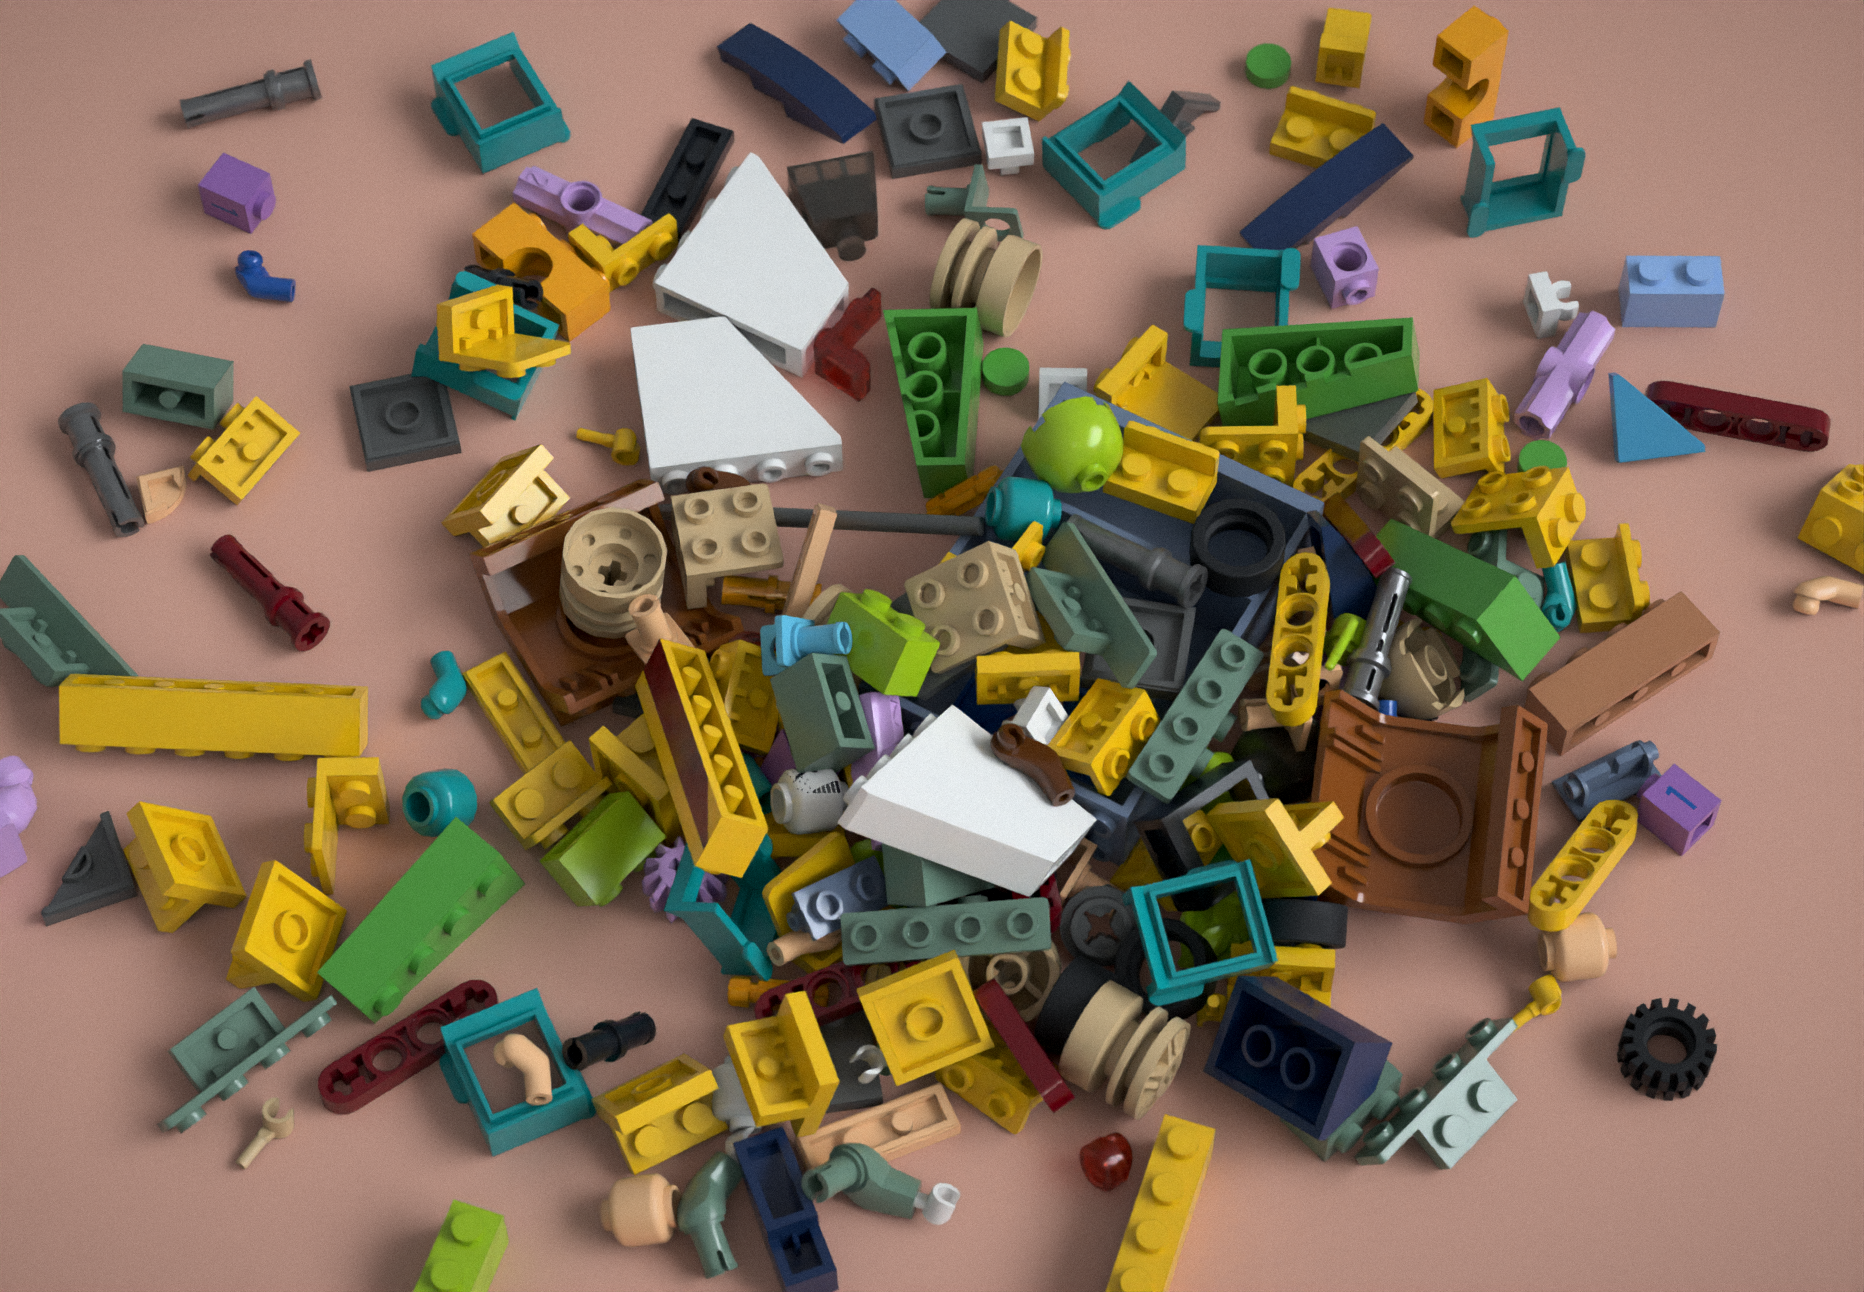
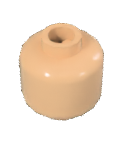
(1579, 950)
(641, 1210)

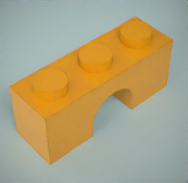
(1472, 59)
(572, 290)

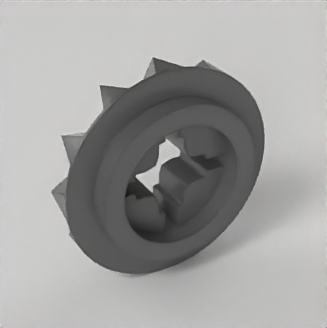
(1076, 926)

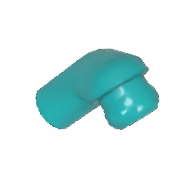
(447, 690)

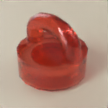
(1107, 1161)

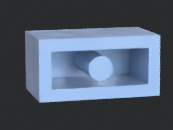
(892, 38)
(1671, 291)

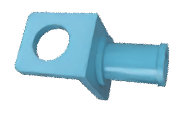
(797, 639)

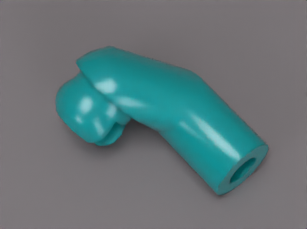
(1560, 601)

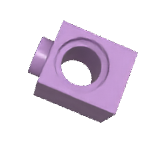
(1344, 267)

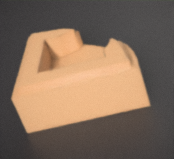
(161, 492)

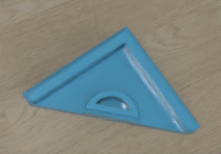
(1643, 428)

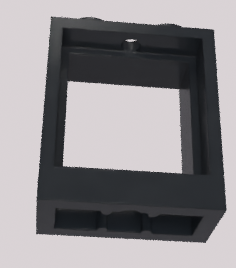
(1169, 840)

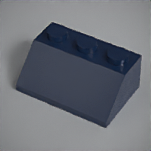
(1295, 1055)

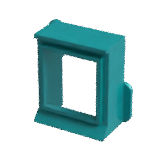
(511, 137)
(1118, 195)
(1524, 197)
(1237, 270)
(483, 384)
(743, 938)
(1174, 986)
(522, 1121)

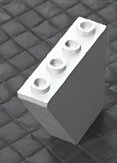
(757, 269)
(723, 407)
(964, 807)

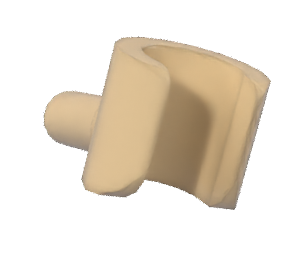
(271, 1129)

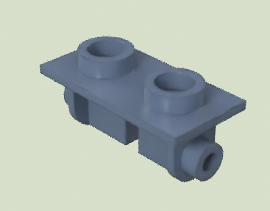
(1608, 778)
(848, 891)

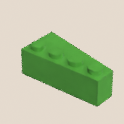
(1328, 362)
(939, 383)
(1470, 600)
(421, 920)

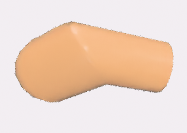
(1826, 589)
(800, 943)
(533, 1062)

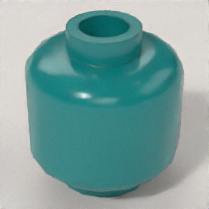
(1017, 504)
(436, 799)

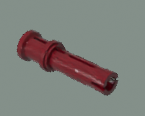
(281, 604)

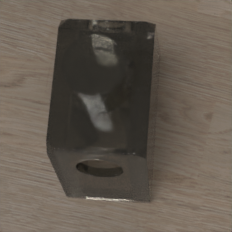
(837, 201)
(1284, 771)

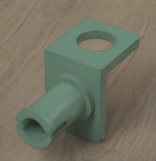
(972, 204)

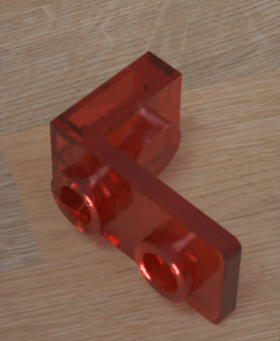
(833, 348)

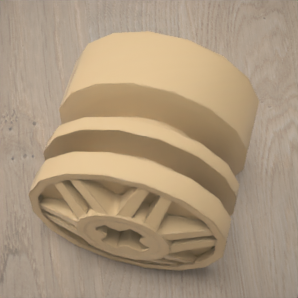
(991, 278)
(604, 550)
(1115, 1045)

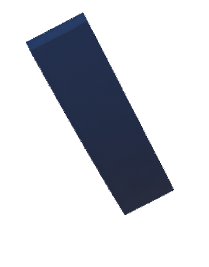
(798, 82)
(1329, 192)

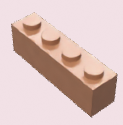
(1621, 671)

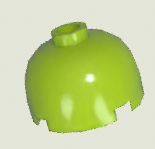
(1075, 446)

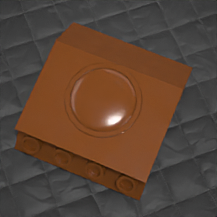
(565, 663)
(1430, 811)

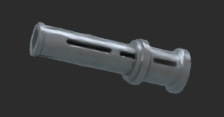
(273, 90)
(96, 453)
(1153, 567)
(1369, 662)

